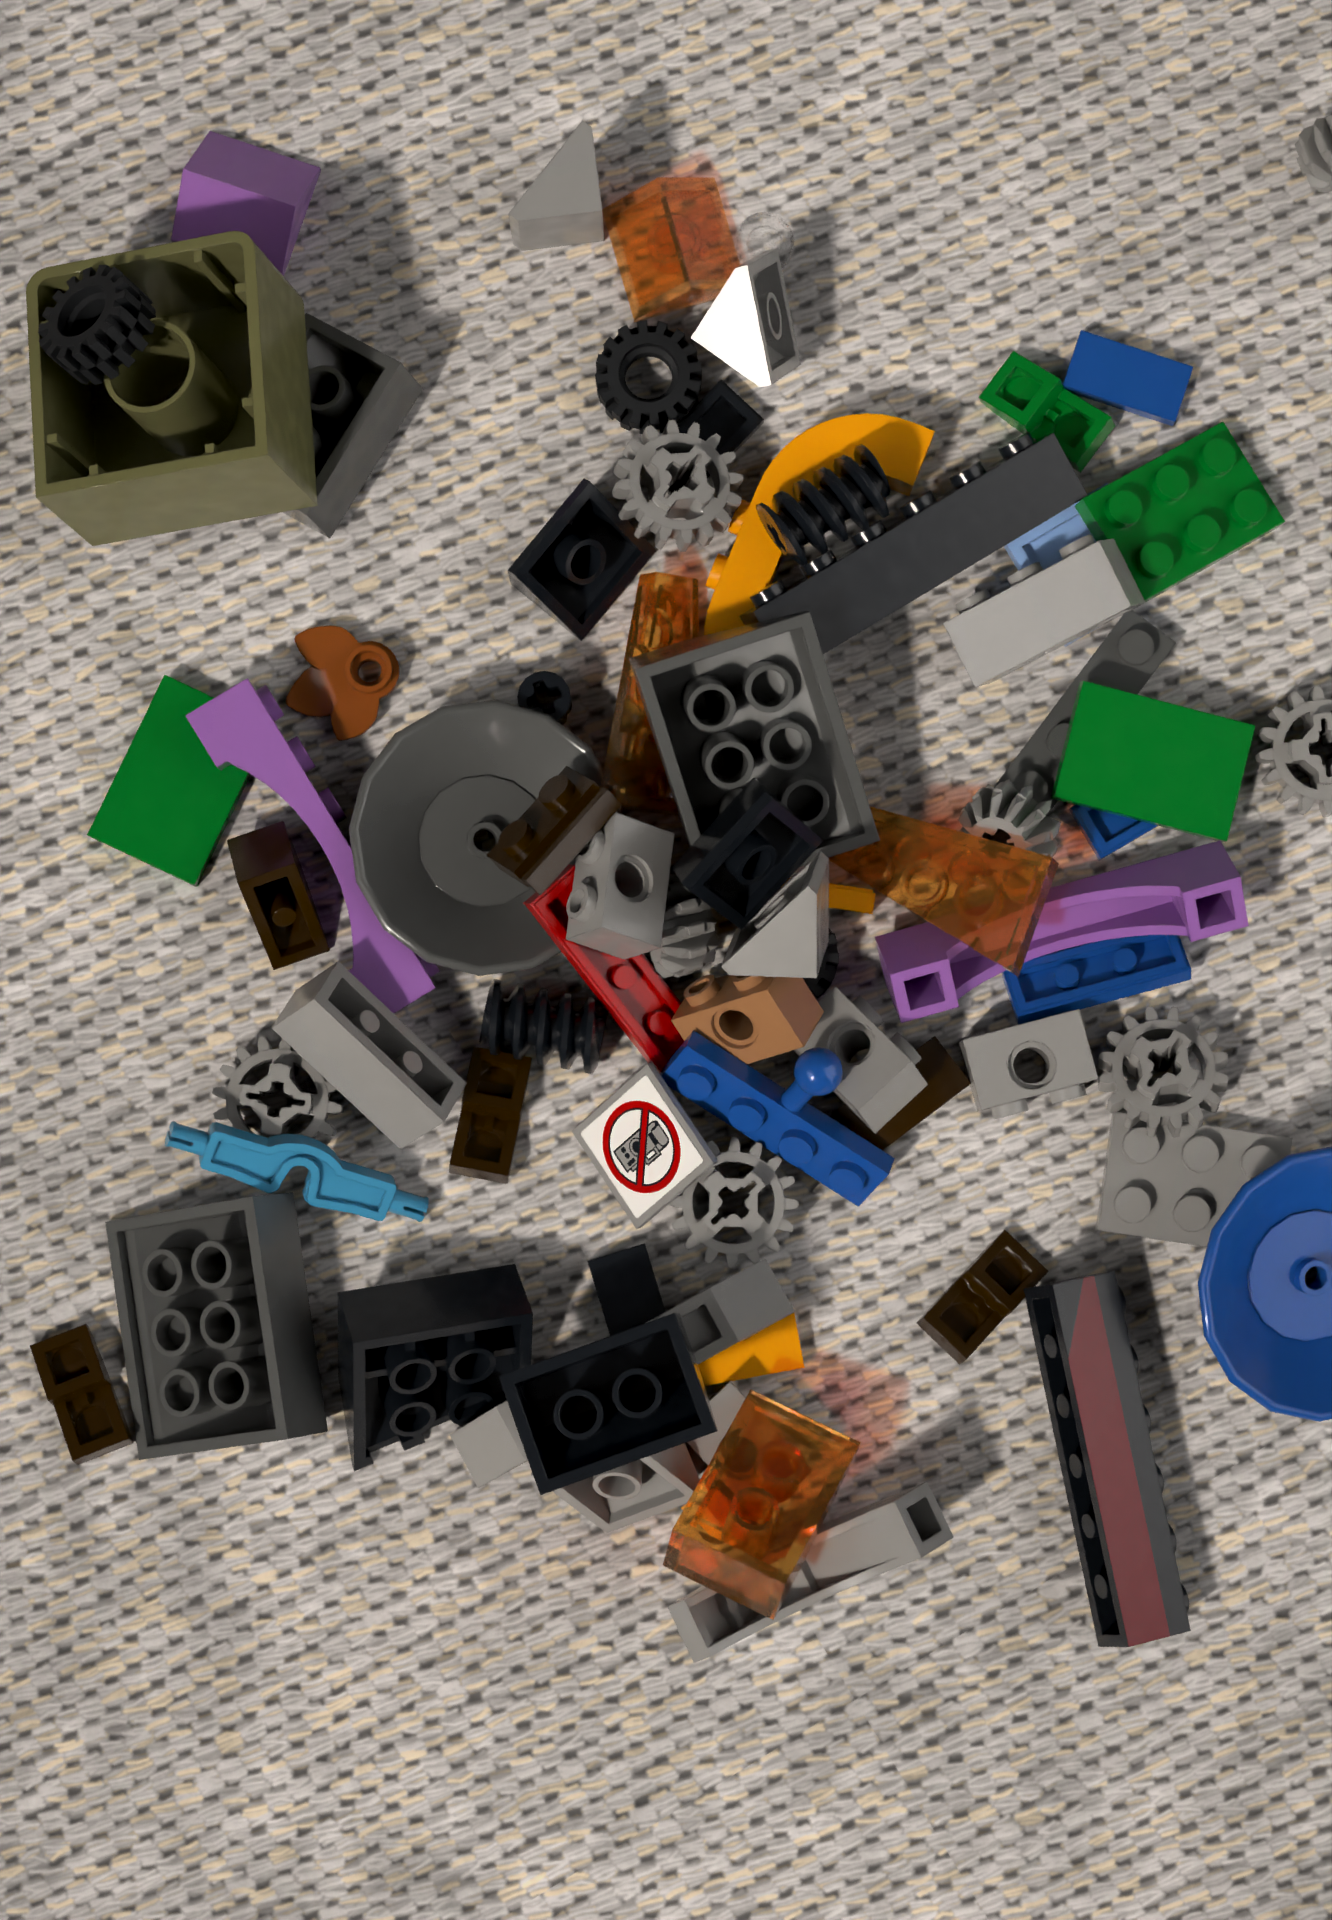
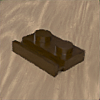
(553, 829)

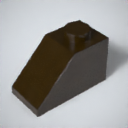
(277, 895)

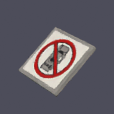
(644, 1145)

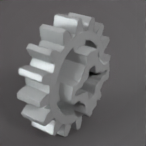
(661, 469)
(1296, 752)
(280, 1072)
(1180, 1086)
(753, 1222)

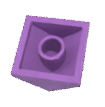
(247, 191)

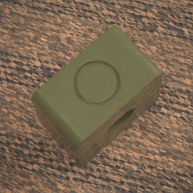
(224, 443)

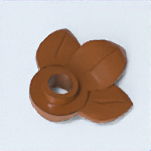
(334, 683)

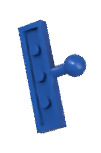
(780, 1116)

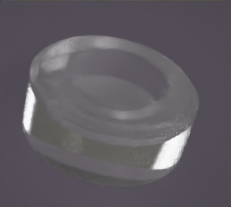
(764, 232)

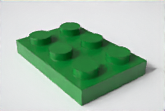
(1182, 511)

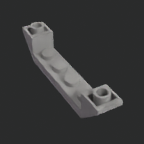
(712, 1322)

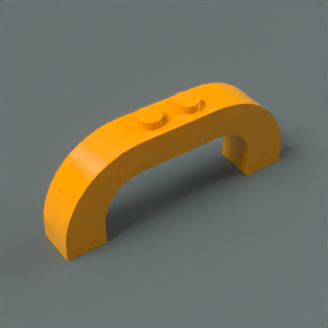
(755, 558)

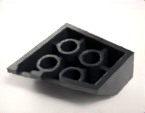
(428, 1354)

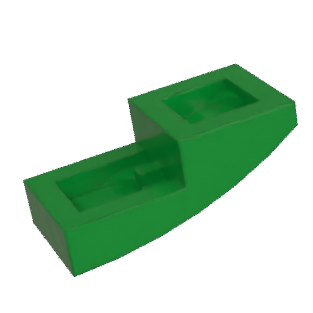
(1039, 404)

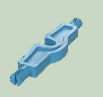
(266, 1162)

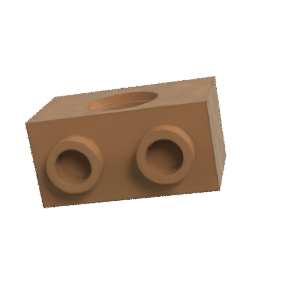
(749, 1014)

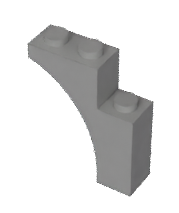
(839, 1558)

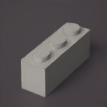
(1042, 609)
(369, 1055)

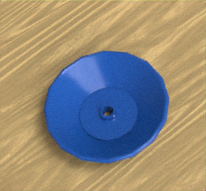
(1253, 1292)

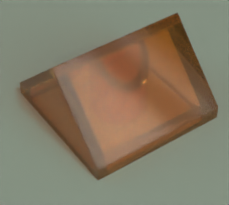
(671, 244)

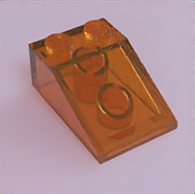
(760, 1504)

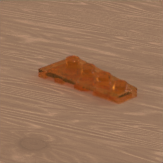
(662, 615)
(957, 882)

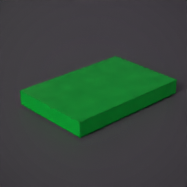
(1153, 761)
(168, 792)

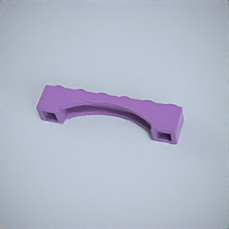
(242, 732)
(1175, 894)

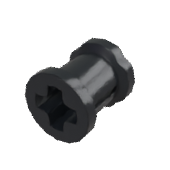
(554, 686)

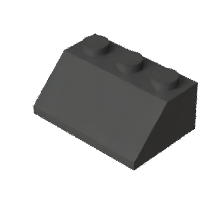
(355, 411)

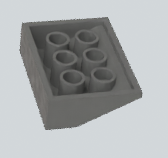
(758, 709)
(216, 1326)

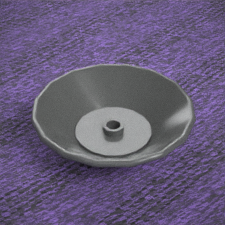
(417, 825)

